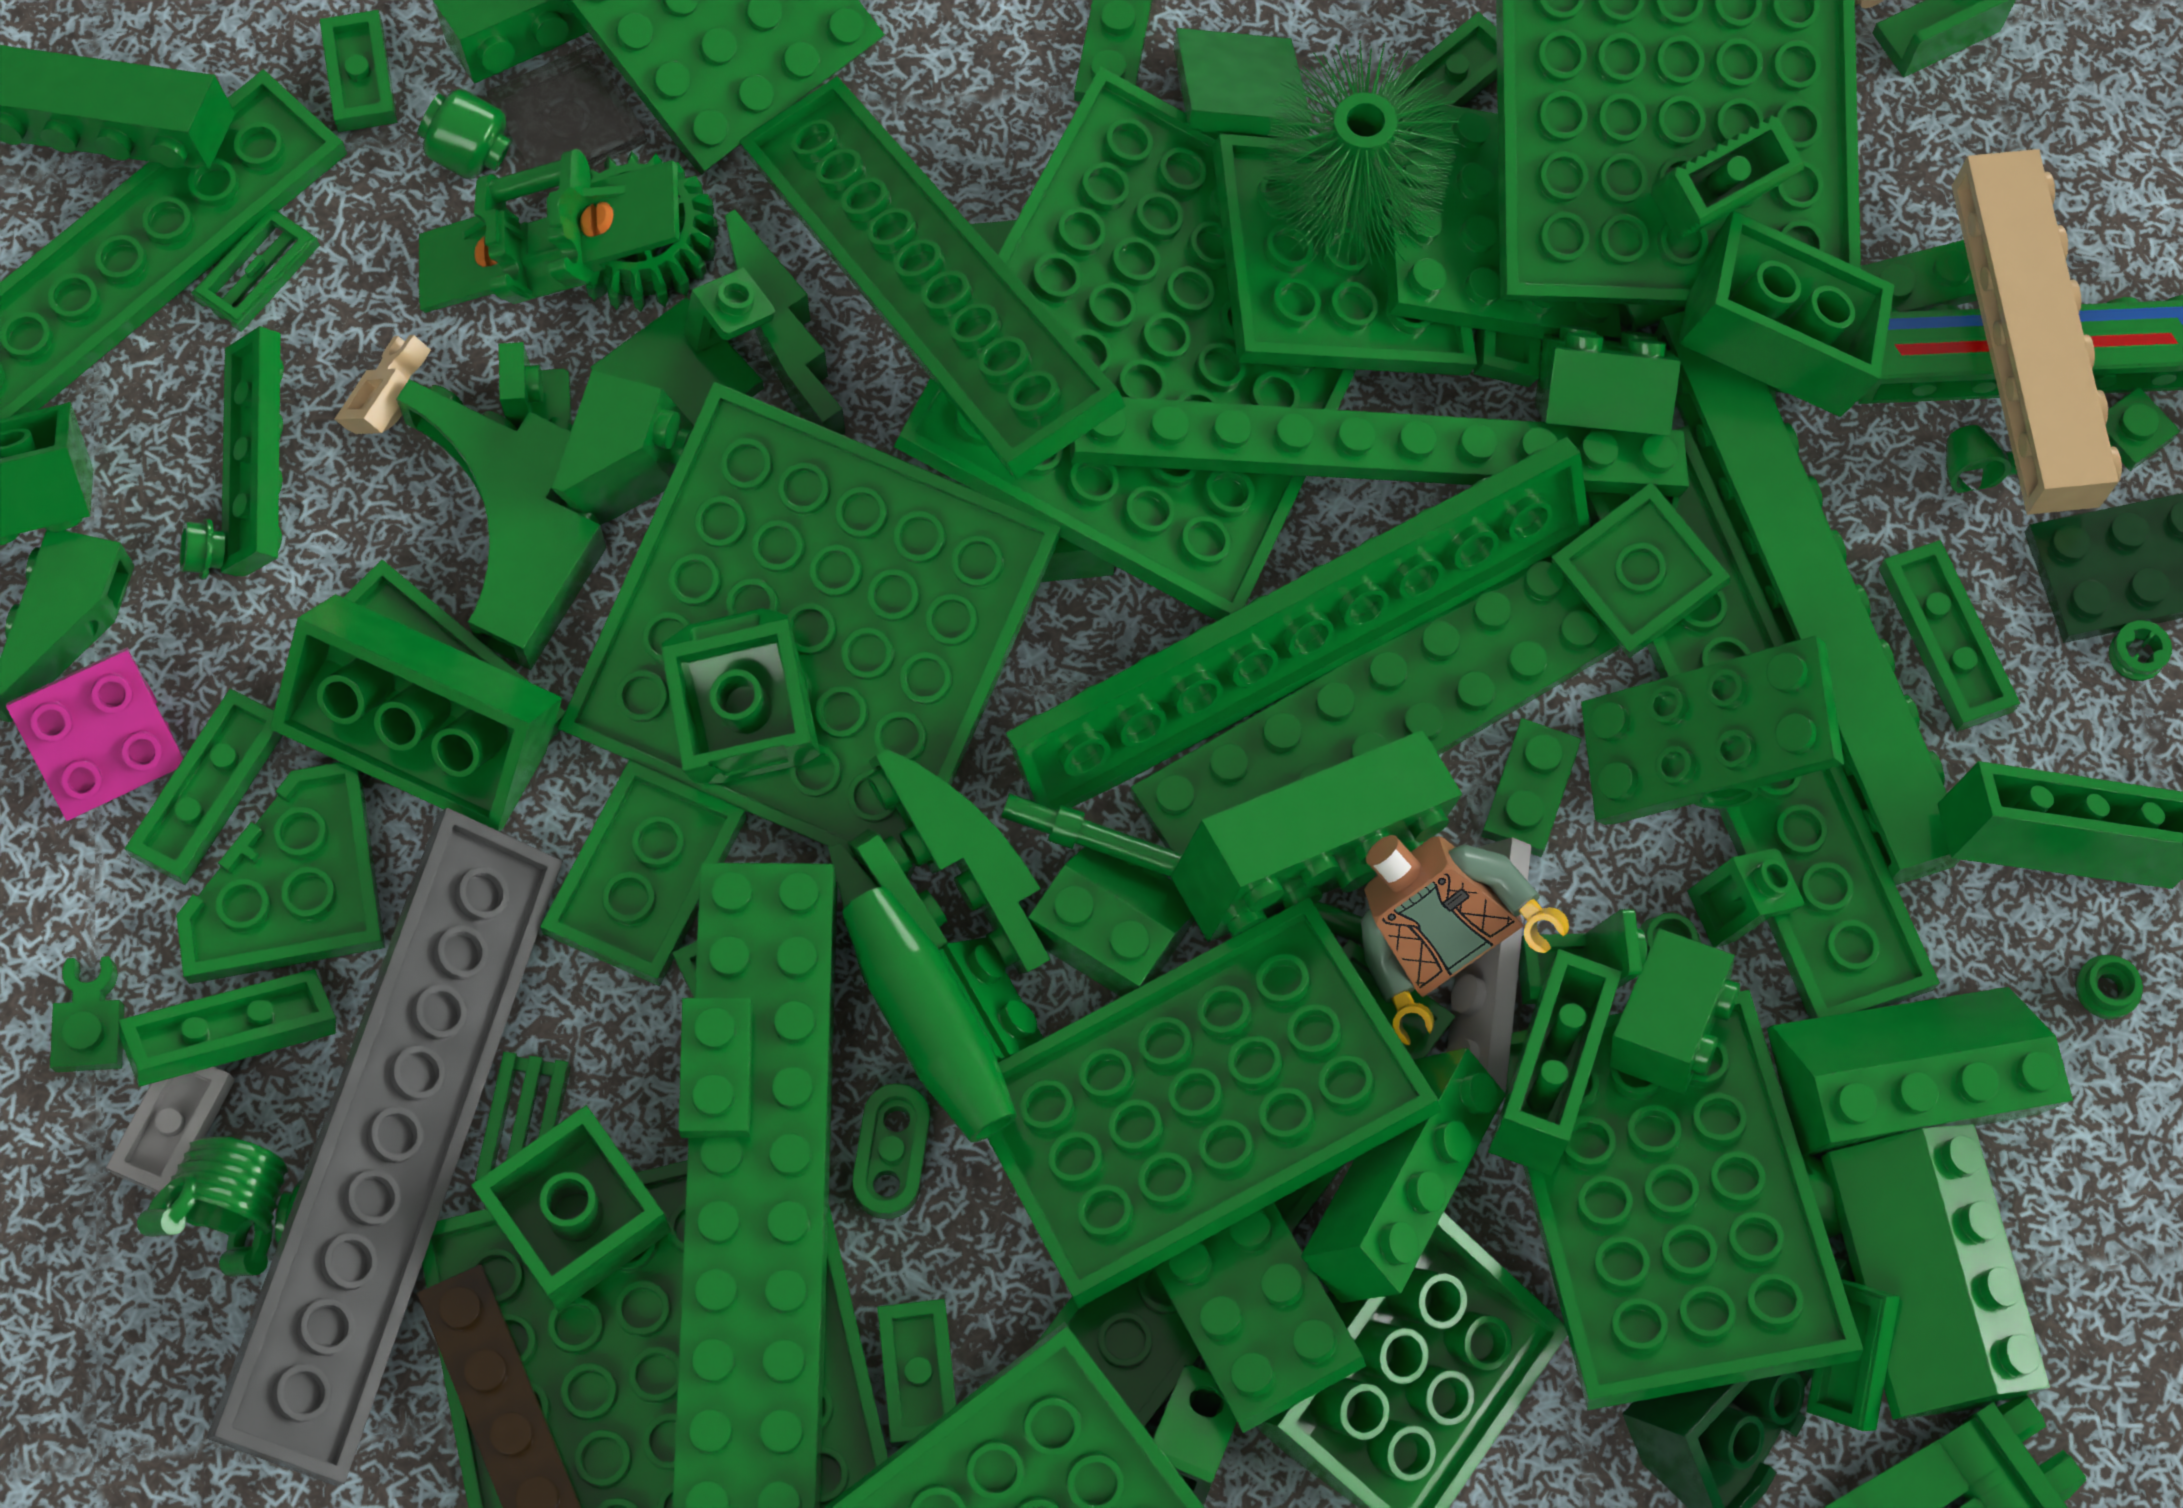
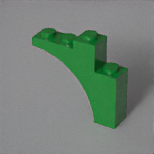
(535, 544)

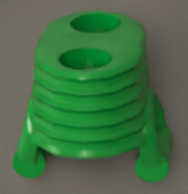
(226, 1189)

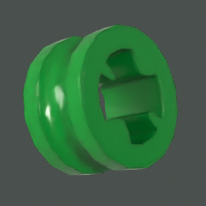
(2150, 634)

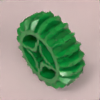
(652, 273)

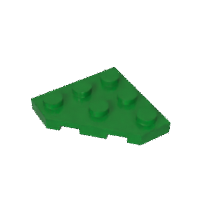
(289, 884)

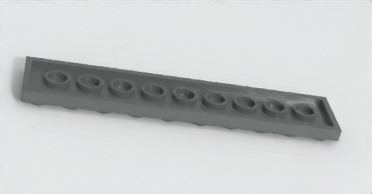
(386, 1152)

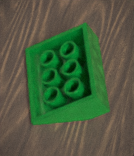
(1436, 1384)

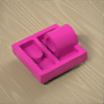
(96, 733)

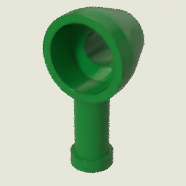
(1976, 449)

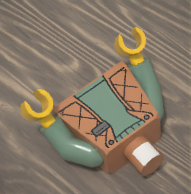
(1440, 914)

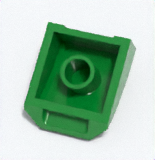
(738, 697)

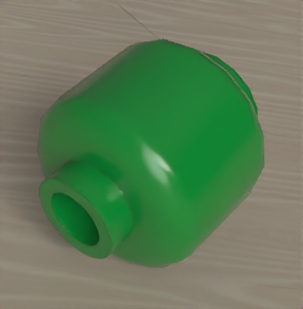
(464, 134)

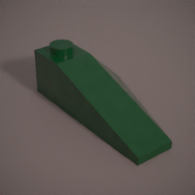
(1715, 1439)

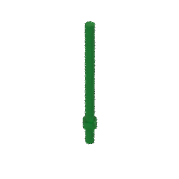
(1069, 827)

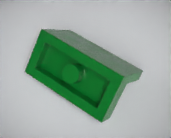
(1938, 30)

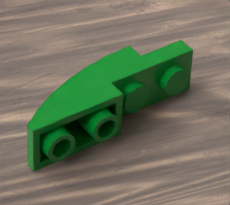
(951, 829)

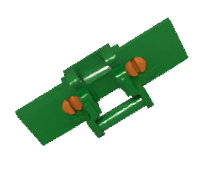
(553, 254)

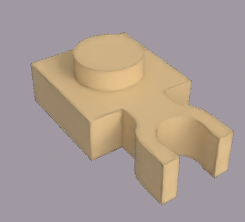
(373, 401)

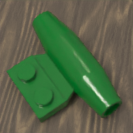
(946, 1008)

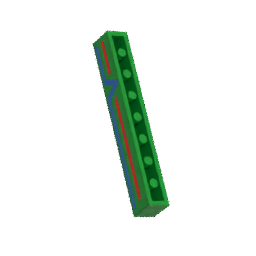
(1948, 358)

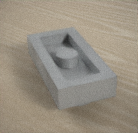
(166, 1123)

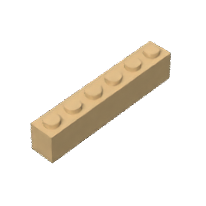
(2035, 332)

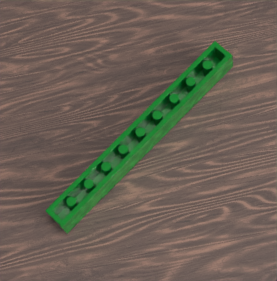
(1813, 594)

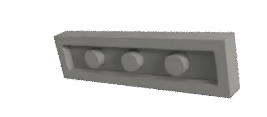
(1487, 989)

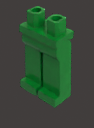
(1981, 1463)

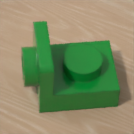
(531, 389)
(1744, 895)

